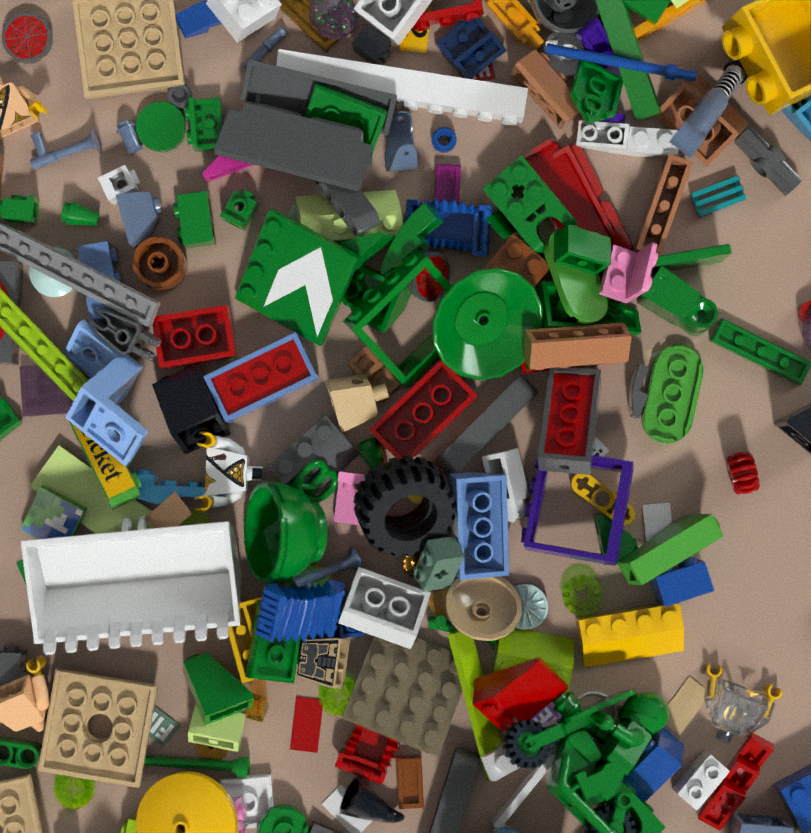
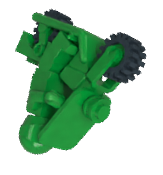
(590, 775)

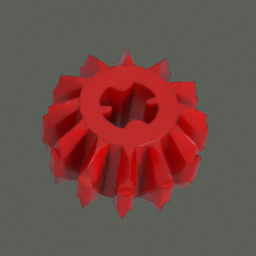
(743, 473)

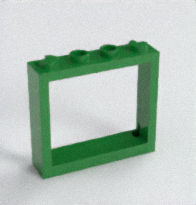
(378, 298)

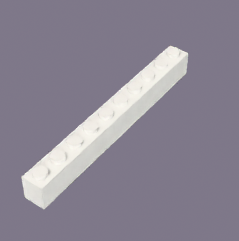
(419, 88)

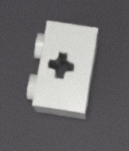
(700, 779)

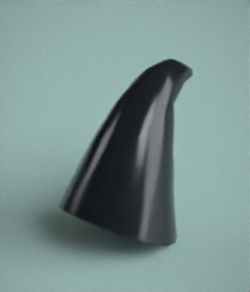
(365, 804)

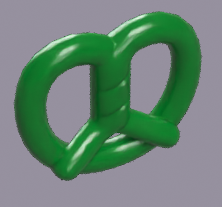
(320, 477)

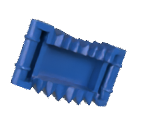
(461, 225)
(299, 612)

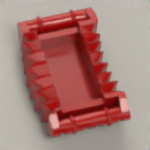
(367, 754)

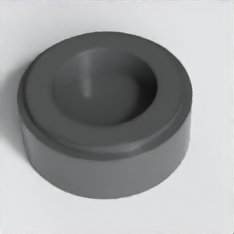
(179, 96)

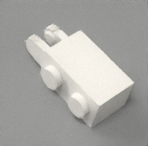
(510, 463)

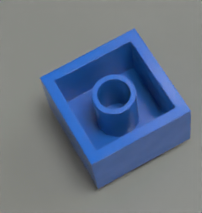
(682, 582)

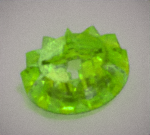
(584, 607)
(328, 703)
(65, 797)

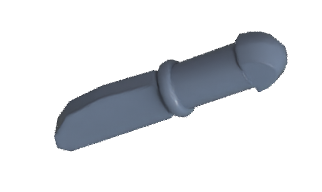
(267, 46)

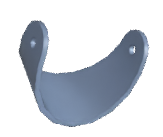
(400, 148)

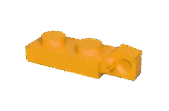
(517, 21)

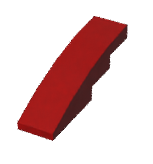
(733, 789)

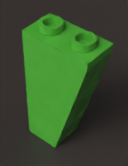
(670, 547)

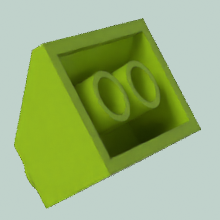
(528, 644)

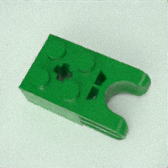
(535, 206)

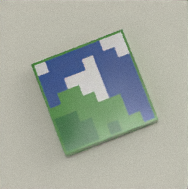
(52, 515)

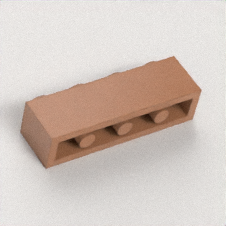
(663, 203)
(577, 346)

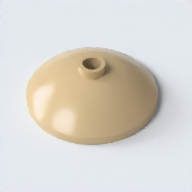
(490, 596)

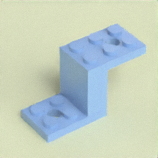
(96, 404)

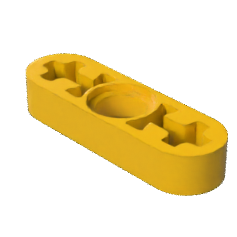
(612, 496)

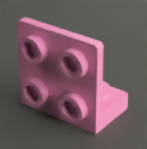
(628, 273)
(345, 496)

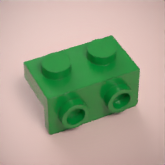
(205, 123)

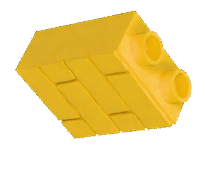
(774, 50)

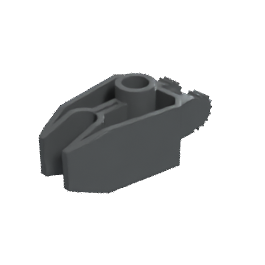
(124, 333)

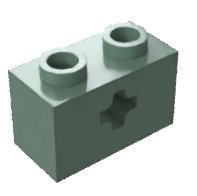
(438, 563)

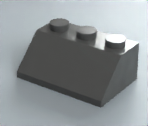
(319, 442)

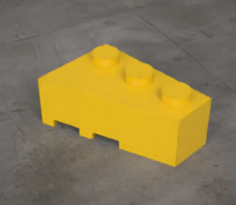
(241, 637)

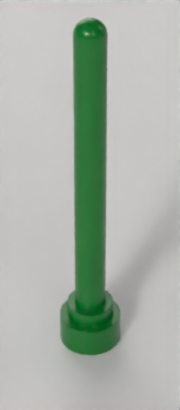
(238, 766)

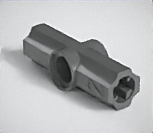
(768, 161)

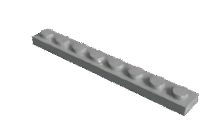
(78, 275)

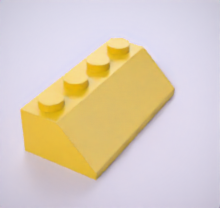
(630, 634)

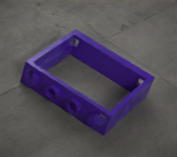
(533, 512)

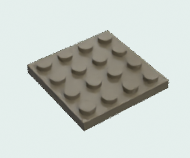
(406, 693)

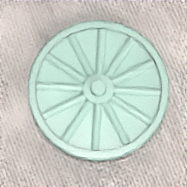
(533, 606)

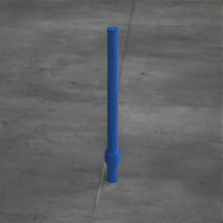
(669, 71)

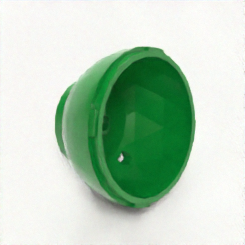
(282, 532)

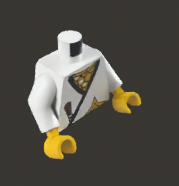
(226, 472)

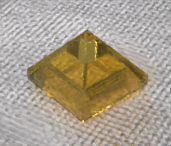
(259, 708)

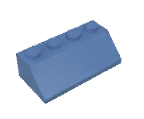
(481, 523)

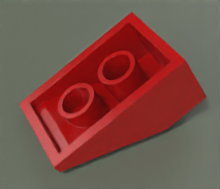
(517, 692)

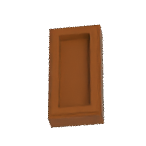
(410, 782)

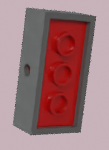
(570, 420)

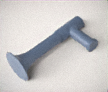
(45, 158)
(351, 561)

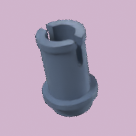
(129, 136)

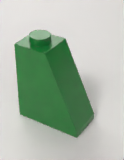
(215, 689)

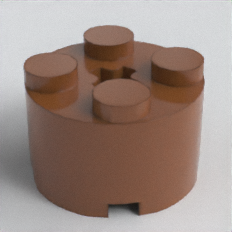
(146, 266)

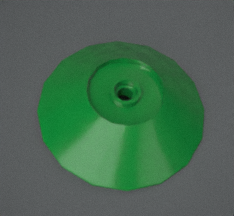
(497, 343)

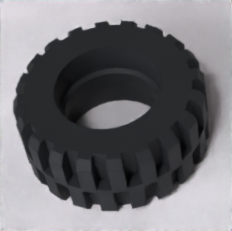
(390, 484)

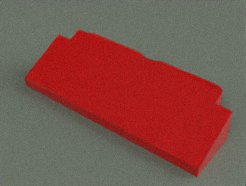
(578, 189)

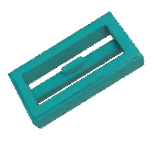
(737, 189)

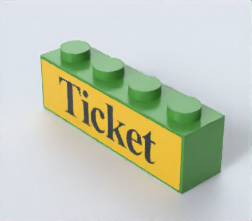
(114, 478)

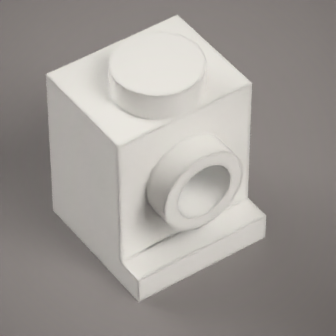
(111, 180)

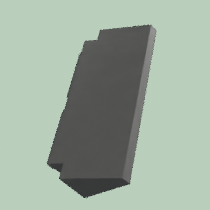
(294, 90)
(296, 145)

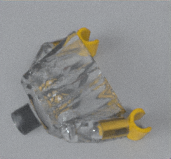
(735, 707)

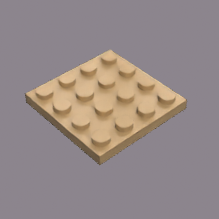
(127, 46)

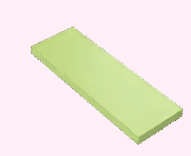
(77, 481)

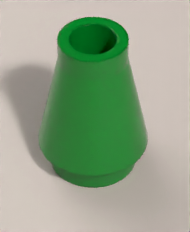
(77, 214)
(371, 452)

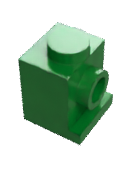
(19, 209)
(239, 218)

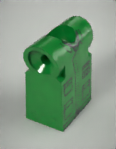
(679, 303)

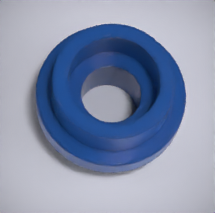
(444, 132)

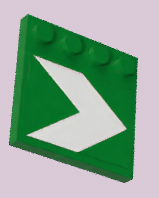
(297, 277)

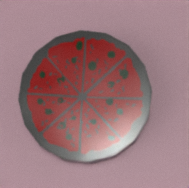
(27, 38)
(423, 285)

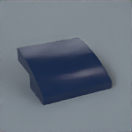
(470, 47)

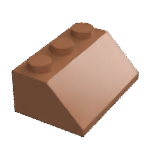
(546, 87)
(681, 105)

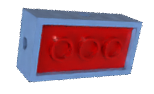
(261, 378)

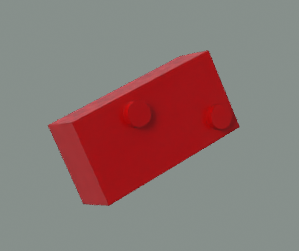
(423, 412)

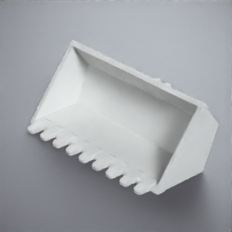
(133, 585)

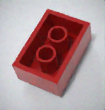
(195, 337)

